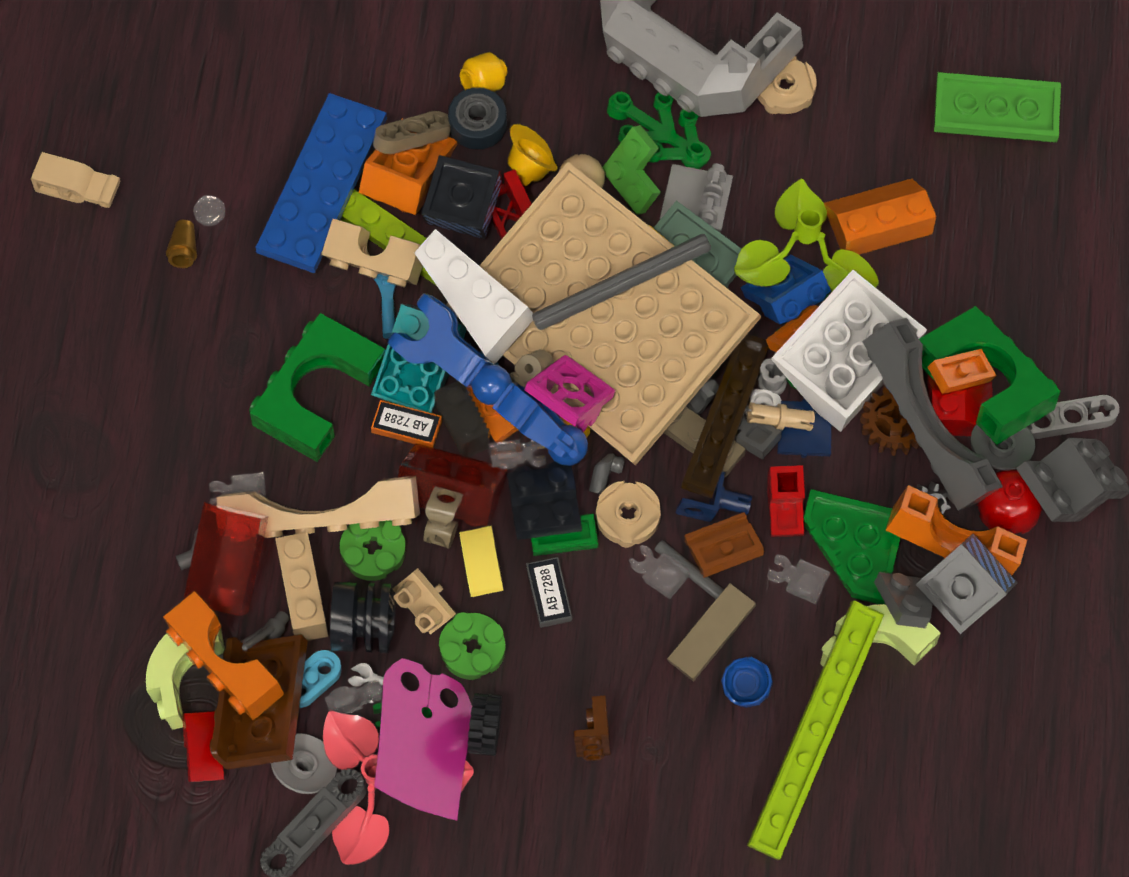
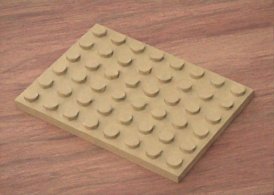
(645, 343)

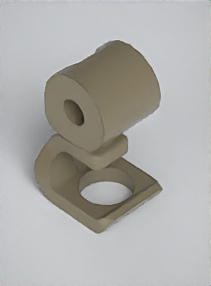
(530, 366)
(441, 526)

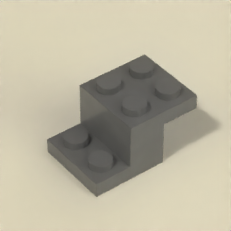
(1074, 479)

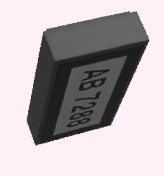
(549, 592)

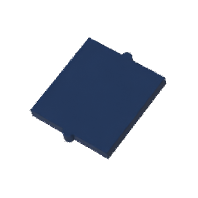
(804, 442)

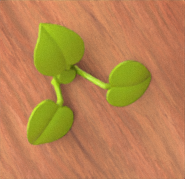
(805, 212)

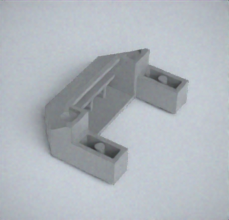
(687, 69)

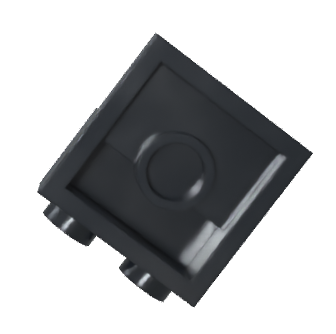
(544, 501)

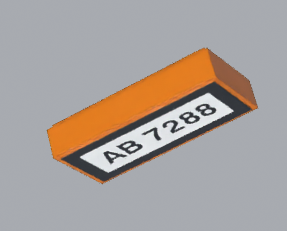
(406, 424)

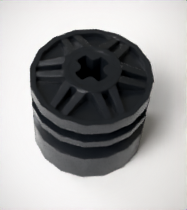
(361, 617)

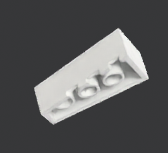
(481, 302)

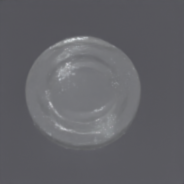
(209, 210)

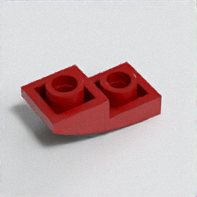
(197, 733)

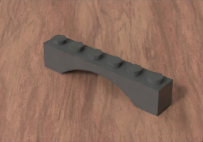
(899, 360)

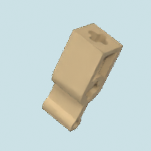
(73, 181)

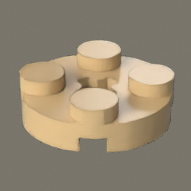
(797, 96)
(628, 495)

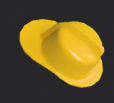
(529, 155)

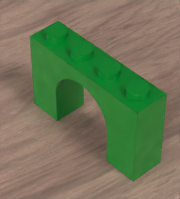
(322, 346)
(1030, 391)

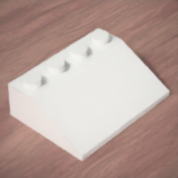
(828, 354)

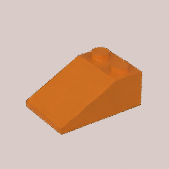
(404, 176)

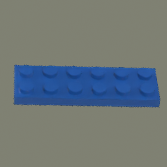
(320, 182)

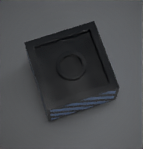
(462, 197)

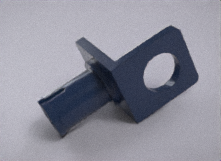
(721, 499)

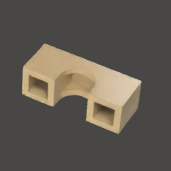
(348, 246)
(301, 586)

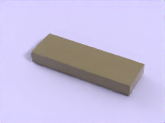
(711, 632)

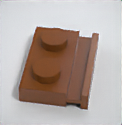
(724, 544)

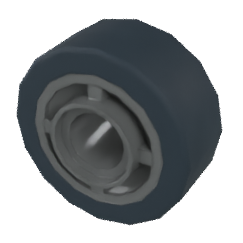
(477, 103)

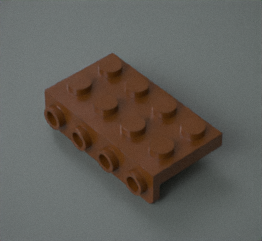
(271, 736)

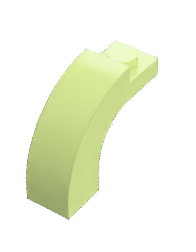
(909, 641)
(165, 674)

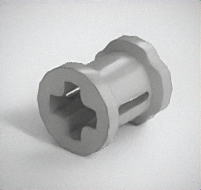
(765, 381)

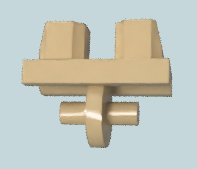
(423, 601)

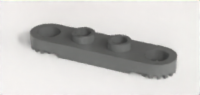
(314, 824)

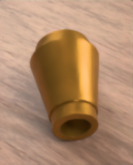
(182, 245)

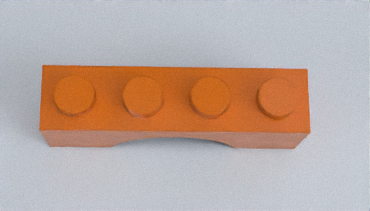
(921, 522)
(247, 683)

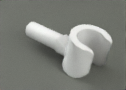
(366, 675)

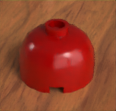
(1011, 506)

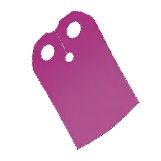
(417, 755)

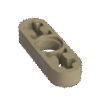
(395, 136)

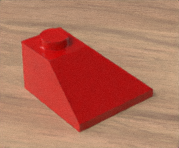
(958, 408)

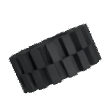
(484, 724)

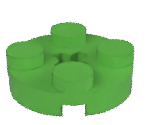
(383, 561)
(479, 662)

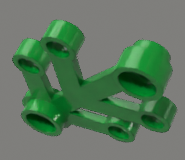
(688, 150)

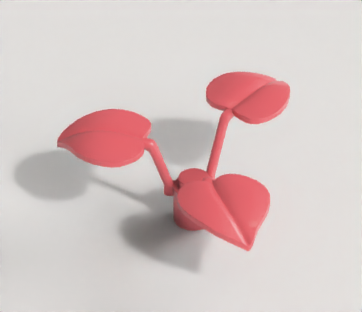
(346, 743)

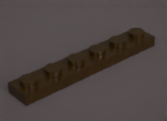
(725, 416)

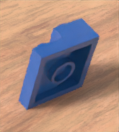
(786, 300)

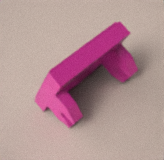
(575, 374)

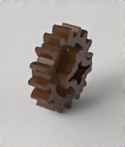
(881, 426)

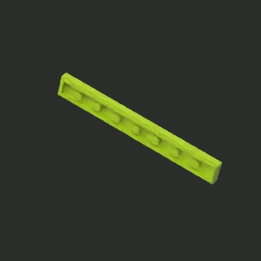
(815, 730)

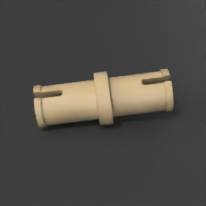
(780, 416)

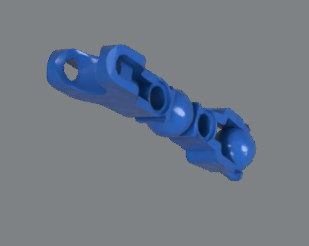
(489, 382)

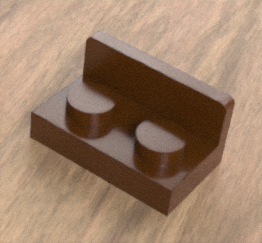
(594, 741)

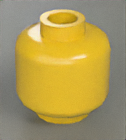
(483, 72)

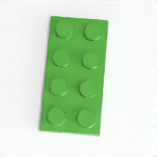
(997, 107)

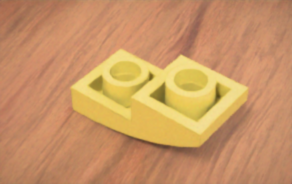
(481, 561)

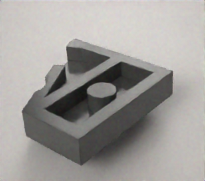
(904, 599)

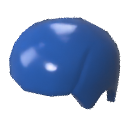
(747, 682)

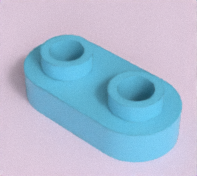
(314, 681)

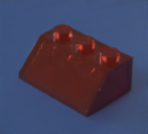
(457, 473)
(226, 558)

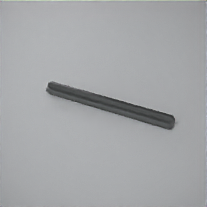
(621, 281)

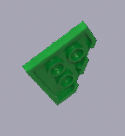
(852, 541)

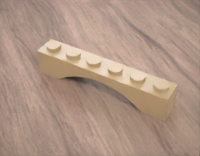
(387, 500)

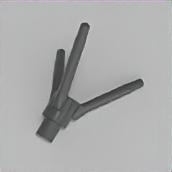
(272, 629)

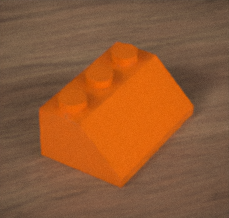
(881, 217)

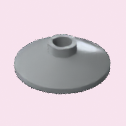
(311, 757)

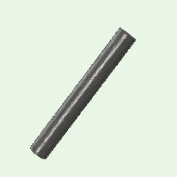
(696, 576)

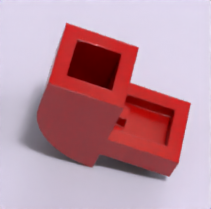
(785, 500)

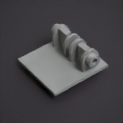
(700, 192)

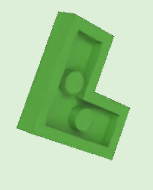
(626, 170)

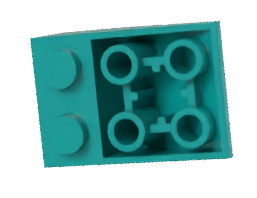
(408, 382)

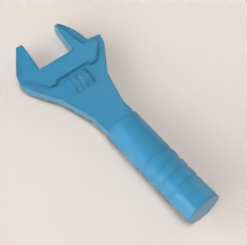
(387, 291)

